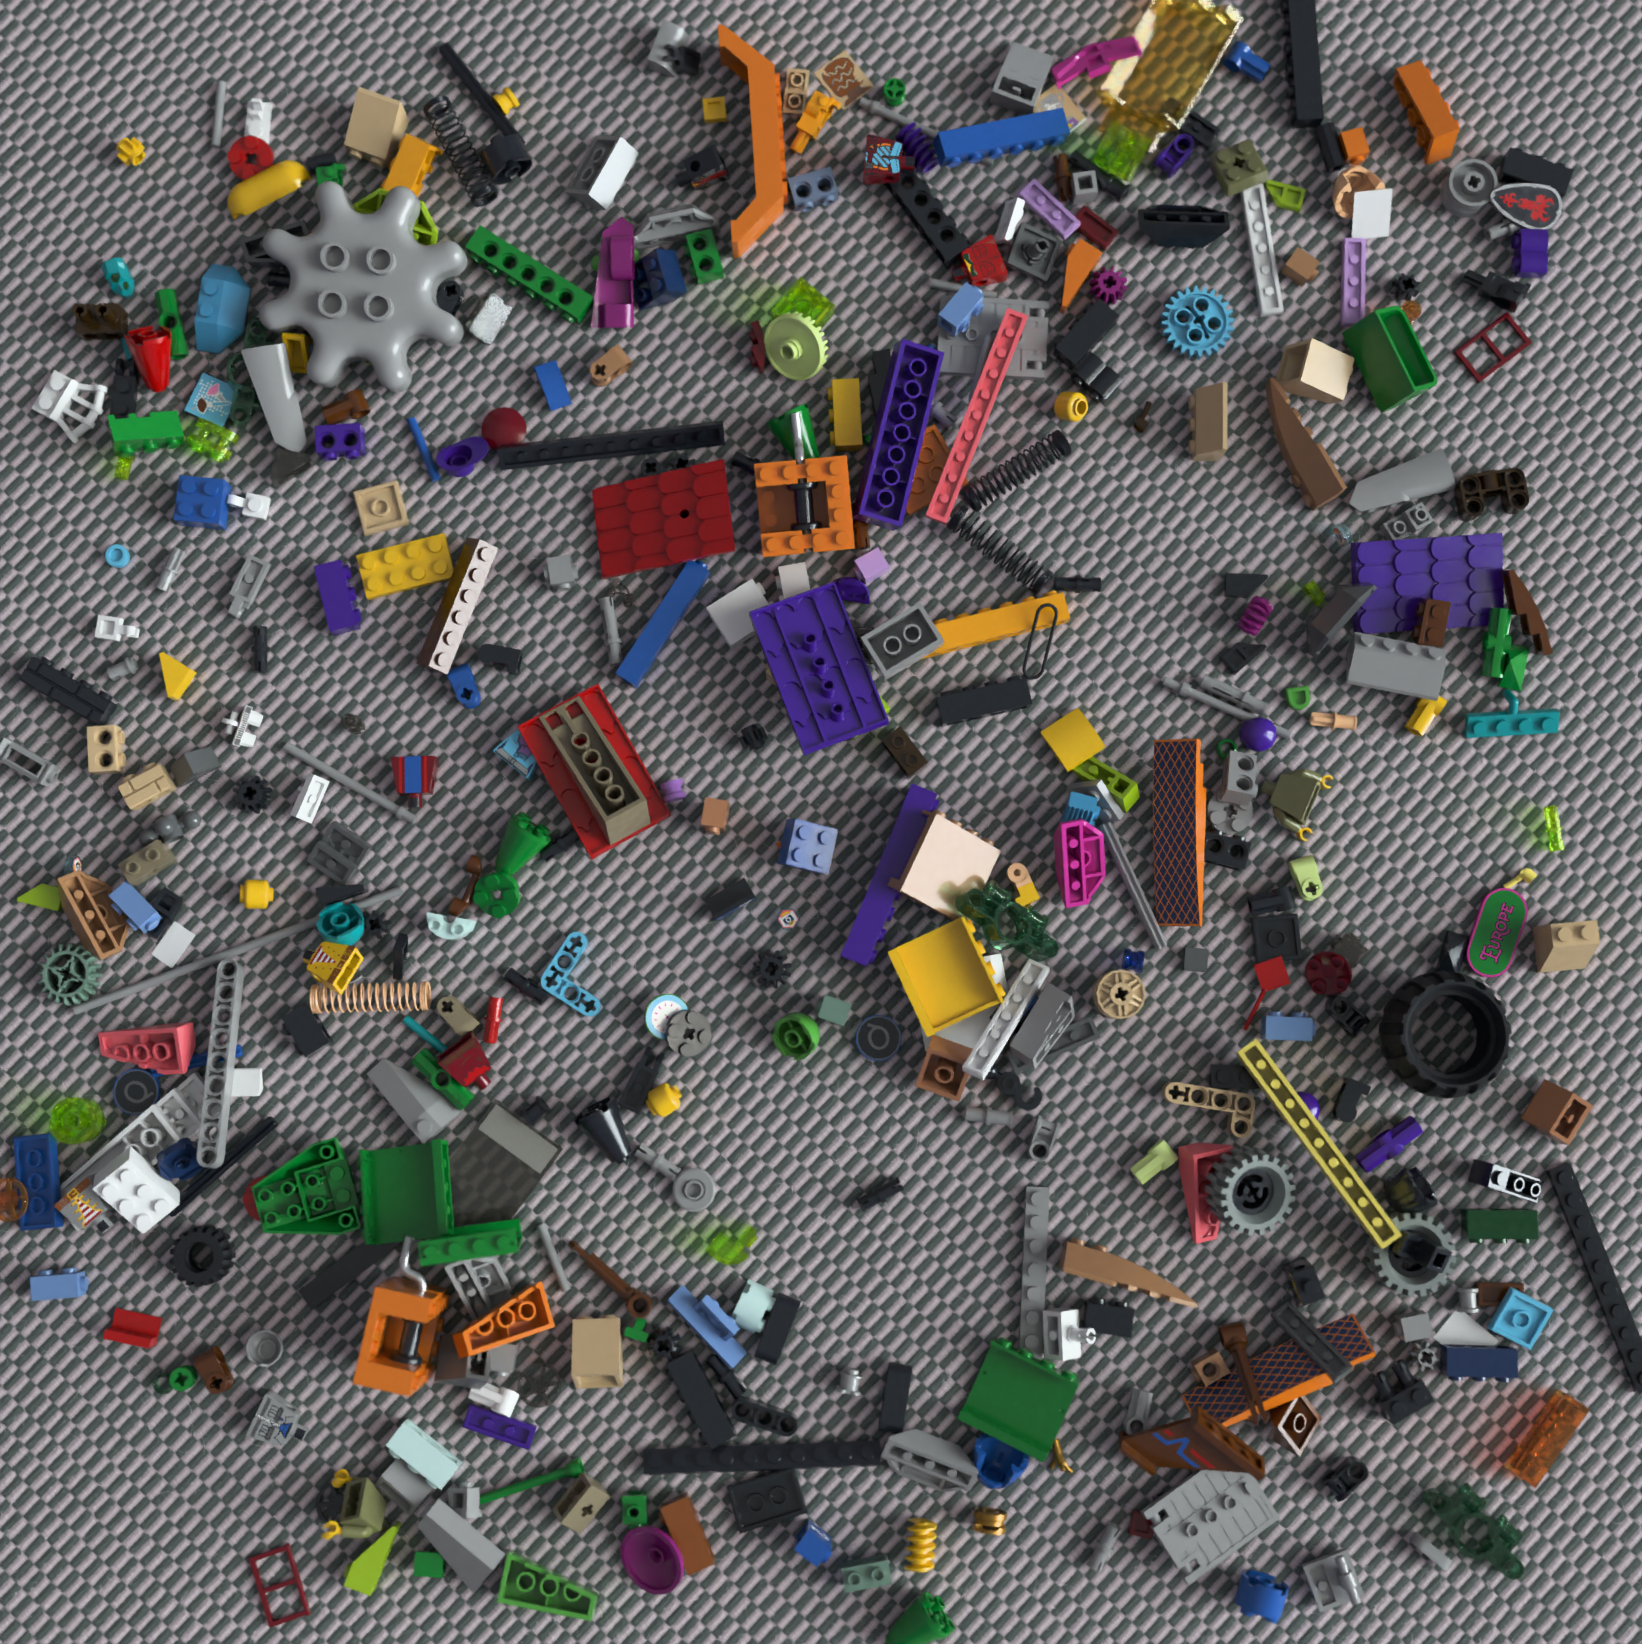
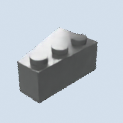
(253, 247)

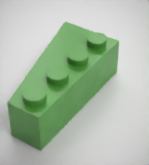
(542, 1589)

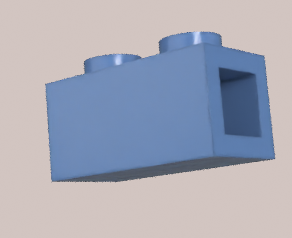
(961, 309)
(138, 910)
(1293, 1028)
(58, 1285)

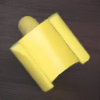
(1525, 874)

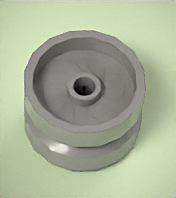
(1468, 188)

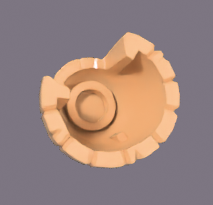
(1353, 180)

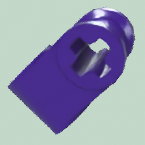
(1172, 157)

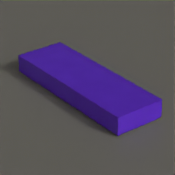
(499, 1426)

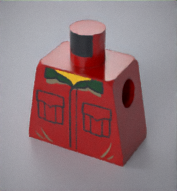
(981, 264)

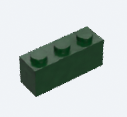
(1499, 1225)

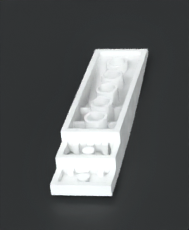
(154, 1130)

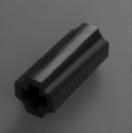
(1330, 147)

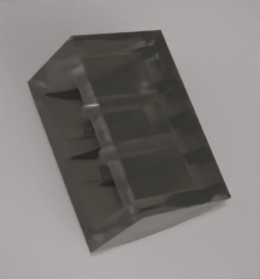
(487, 318)

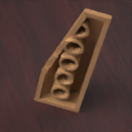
(1306, 461)
(1112, 1269)

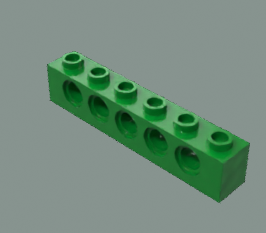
(485, 241)

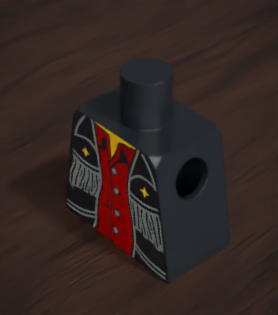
(703, 169)

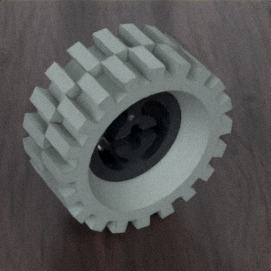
(1268, 1185)
(1389, 1268)

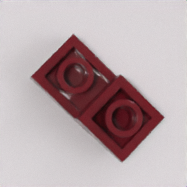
(758, 355)

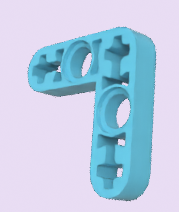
(564, 983)

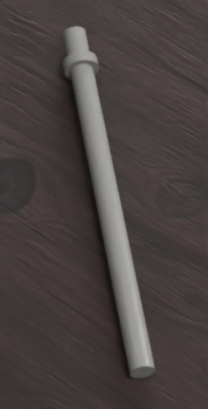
(874, 107)
(401, 812)

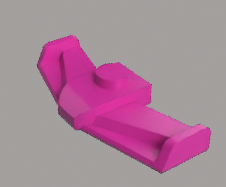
(1095, 59)

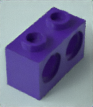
(340, 434)

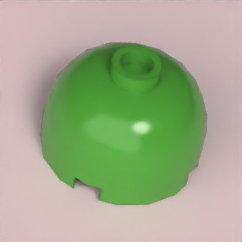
(796, 1035)

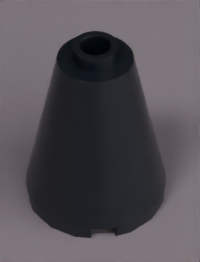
(605, 1129)

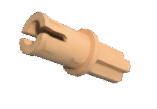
(1333, 720)

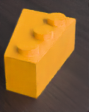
(411, 164)

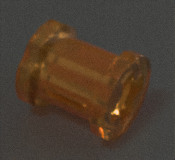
(1413, 308)

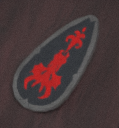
(1528, 204)

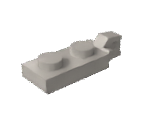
(247, 585)

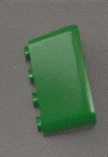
(1390, 357)

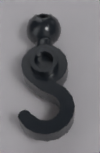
(1009, 1084)

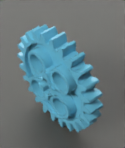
(1180, 332)

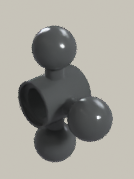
(170, 828)

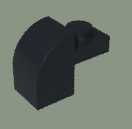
(1422, 1250)

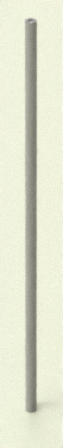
(226, 954)

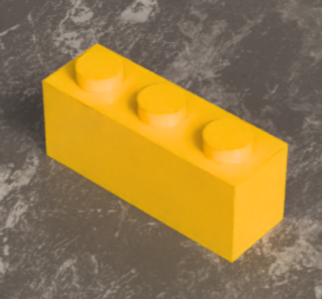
(845, 415)

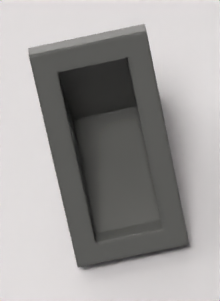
(194, 765)

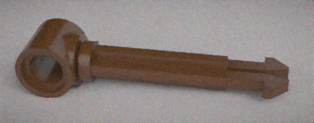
(615, 1282)
(1234, 1339)

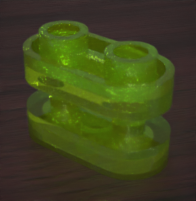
(218, 452)

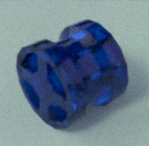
(1133, 960)

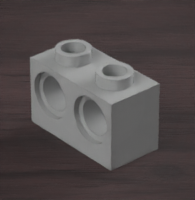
(1235, 777)

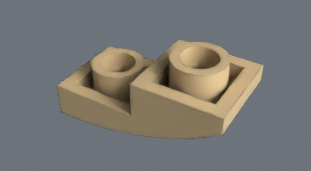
(796, 91)

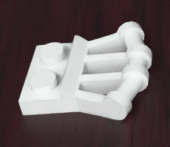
(58, 397)

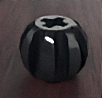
(663, 1336)

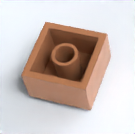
(943, 1068)

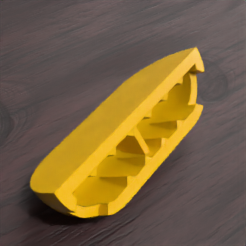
(266, 187)

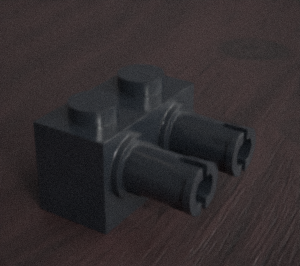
(1404, 1398)

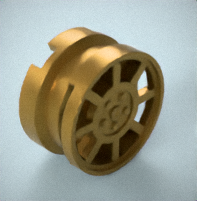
(989, 1521)

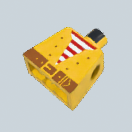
(333, 964)

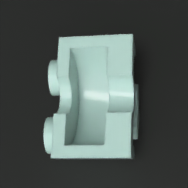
(451, 931)
(752, 1306)

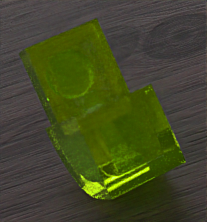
(731, 1252)

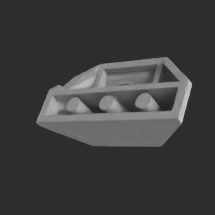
(672, 224)
(479, 1284)
(930, 1461)

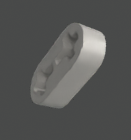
(1431, 1551)

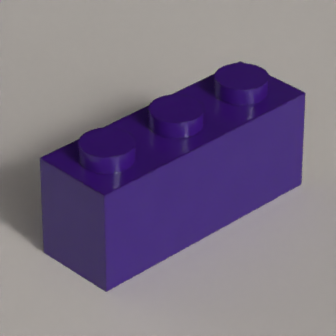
(338, 597)

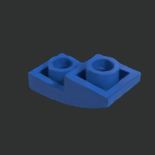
(552, 385)

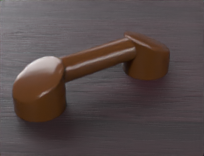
(458, 905)

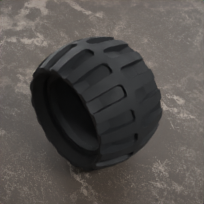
(1491, 1036)

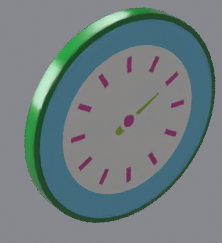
(659, 1012)

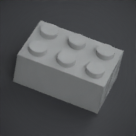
(902, 641)

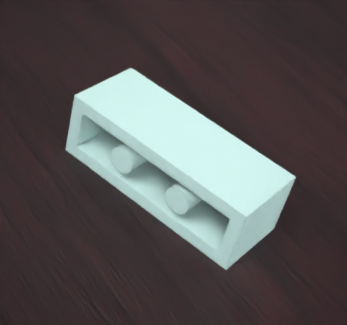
(423, 1454)

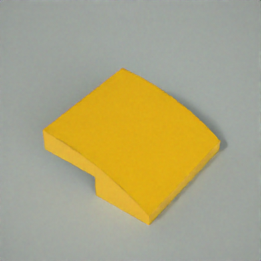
(1072, 739)

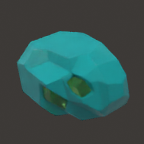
(119, 277)

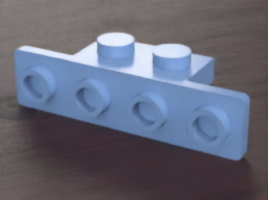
(710, 1324)

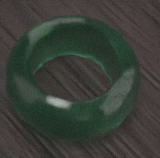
(155, 1383)

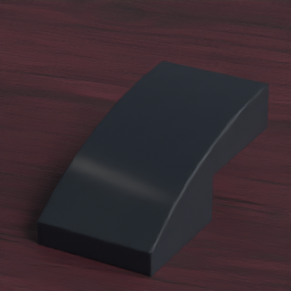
(167, 906)

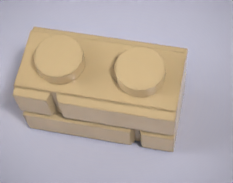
(147, 786)

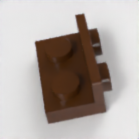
(1431, 622)

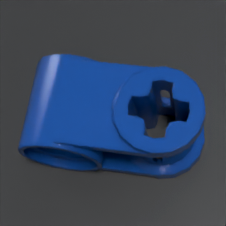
(463, 682)

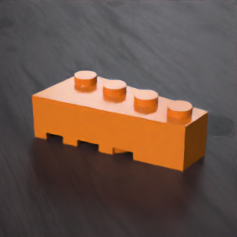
(1426, 111)

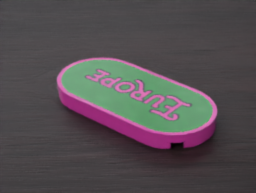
(1496, 932)

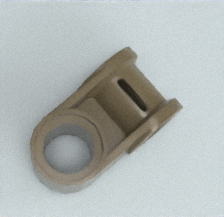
(460, 1019)

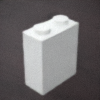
(732, 612)

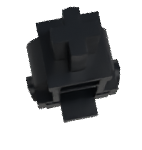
(1498, 289)

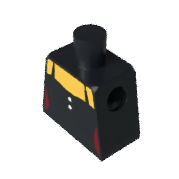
(1303, 1282)

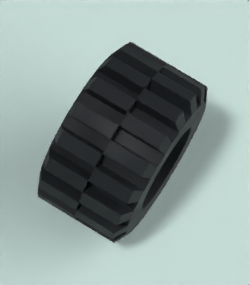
(184, 1262)

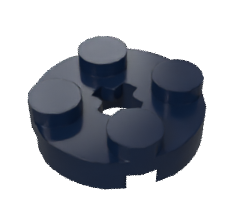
(169, 1160)

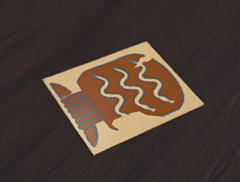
(844, 79)

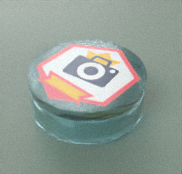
(1342, 534)
(72, 864)
(788, 919)

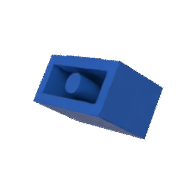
(813, 1544)

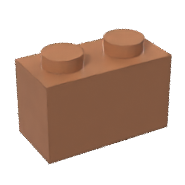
(715, 815)

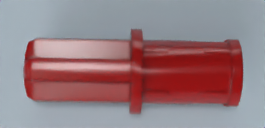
(492, 1020)

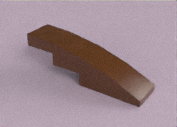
(1522, 604)

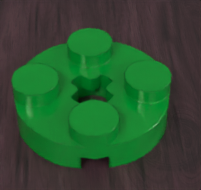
(488, 902)

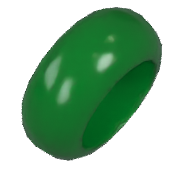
(1218, 747)

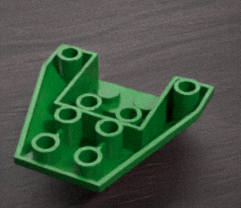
(310, 1194)

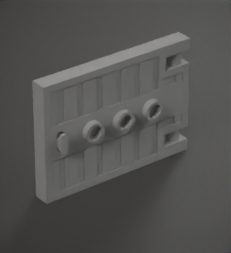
(963, 351)
(1209, 1519)

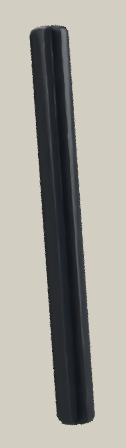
(477, 90)
(230, 1159)

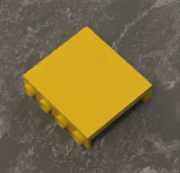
(946, 975)

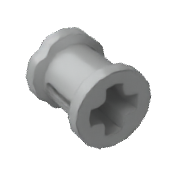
(1467, 1300)

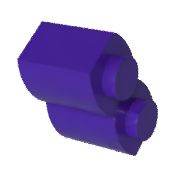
(1530, 253)

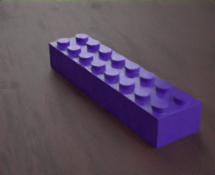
(897, 435)
(879, 897)

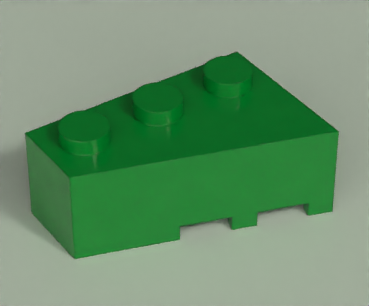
(145, 433)

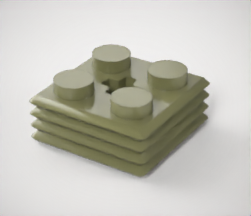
(1238, 167)

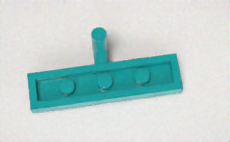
(1511, 721)

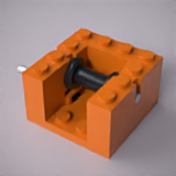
(804, 502)
(401, 1331)

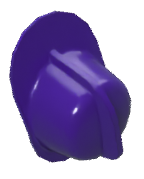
(462, 456)

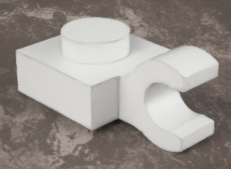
(253, 506)
(112, 628)

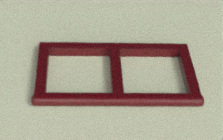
(1493, 348)
(262, 1591)

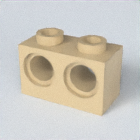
(99, 751)

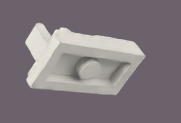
(258, 119)
(1010, 216)
(309, 797)

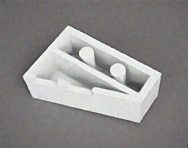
(792, 580)

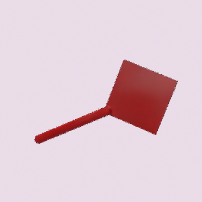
(1270, 975)

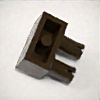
(100, 321)

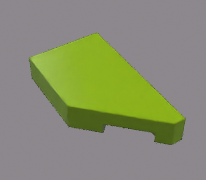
(1285, 195)
(43, 896)

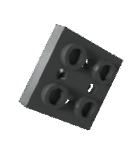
(1036, 246)

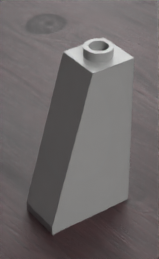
(459, 1544)

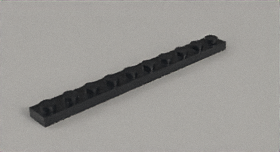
(611, 445)
(1599, 1270)
(762, 1457)

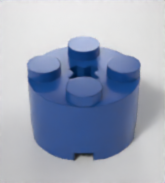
(1261, 1595)

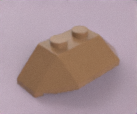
(91, 915)

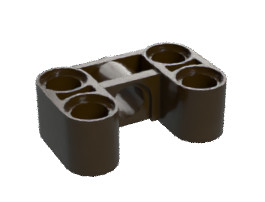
(1491, 484)

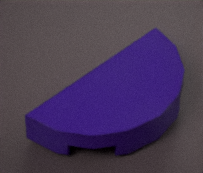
(852, 590)

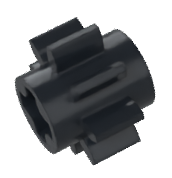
(1409, 282)
(681, 459)
(753, 737)
(382, 921)

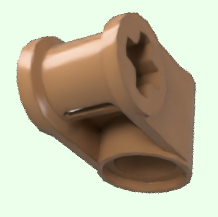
(612, 364)

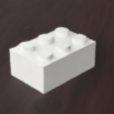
(136, 1190)

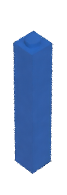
(663, 623)

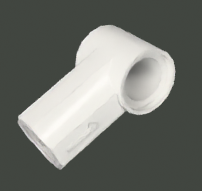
(498, 1399)

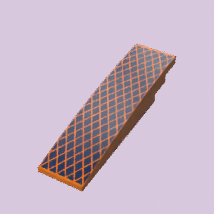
(1178, 831)
(1280, 1374)

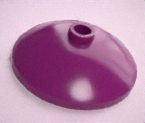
(652, 1559)

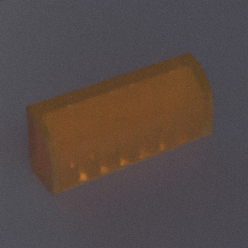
(1546, 1438)

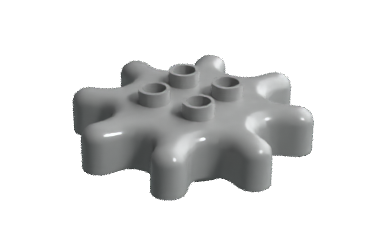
(363, 287)

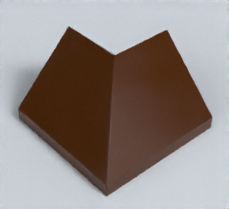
(1294, 1424)

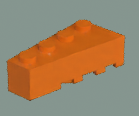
(511, 1320)

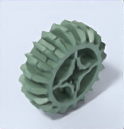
(65, 982)

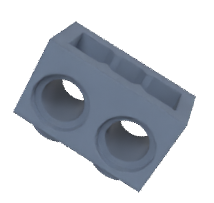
(810, 183)

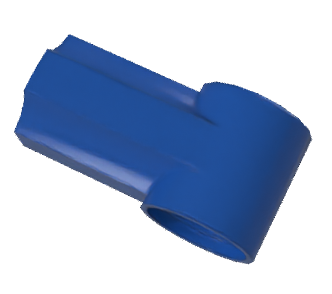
(1241, 59)

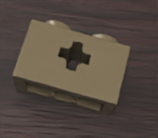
(147, 862)
(580, 1503)

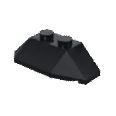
(1183, 225)

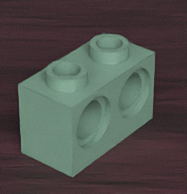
(833, 1010)
(866, 1573)

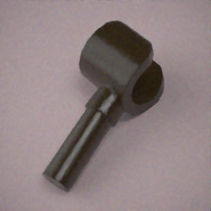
(1141, 424)

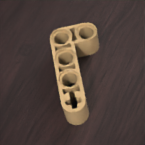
(1207, 1101)

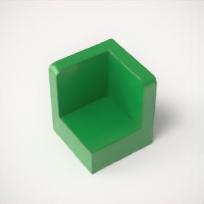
(429, 1564)

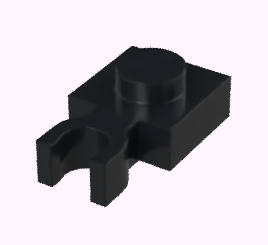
(685, 58)

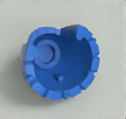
(998, 1462)

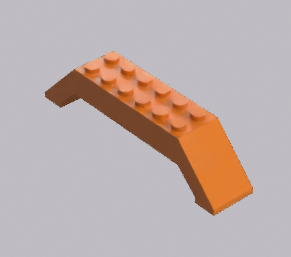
(766, 139)

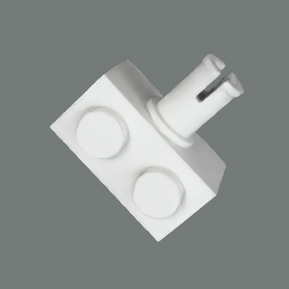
(1064, 1334)

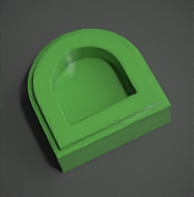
(1297, 697)

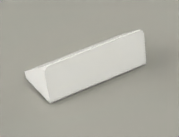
(245, 1082)

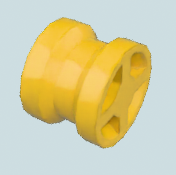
(506, 100)

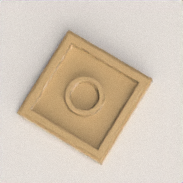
(381, 508)

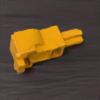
(813, 119)

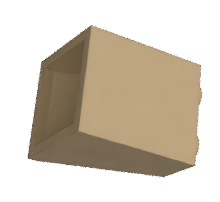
(375, 128)
(1315, 371)
(1565, 945)
(597, 1352)

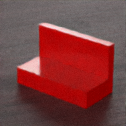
(134, 1328)

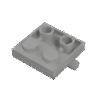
(1333, 1580)

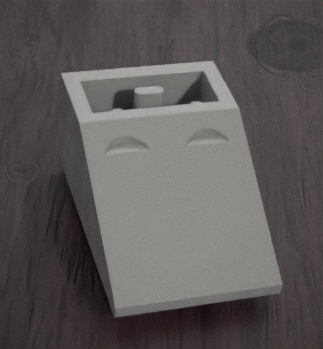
(1021, 79)

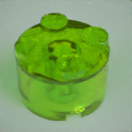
(65, 1115)

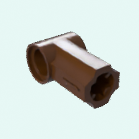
(351, 406)

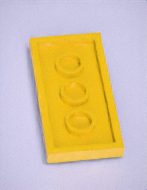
(405, 566)

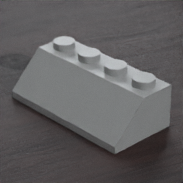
(1395, 666)

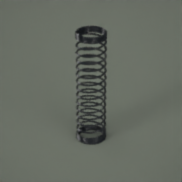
(440, 113)
(1060, 442)
(1036, 588)

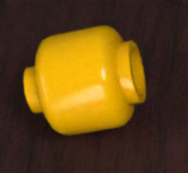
(1070, 406)
(256, 894)
(663, 1099)

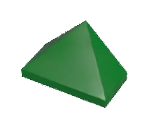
(1514, 668)

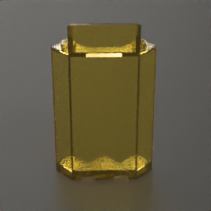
(1179, 52)

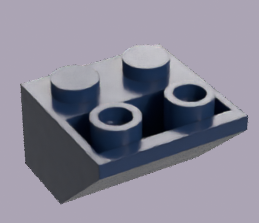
(658, 279)

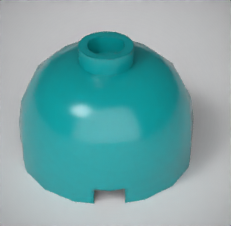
(341, 923)

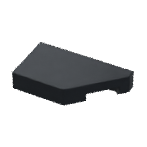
(1242, 584)
(1240, 656)
(400, 954)

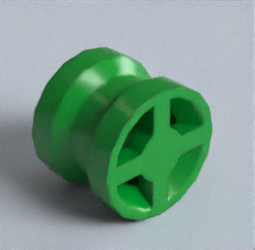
(895, 87)
(188, 1376)

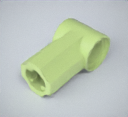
(1158, 1158)

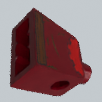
(466, 1062)

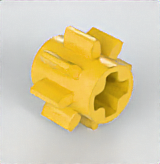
(130, 151)

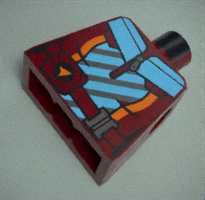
(884, 161)

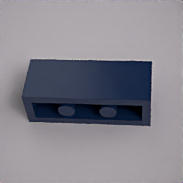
(1478, 1362)

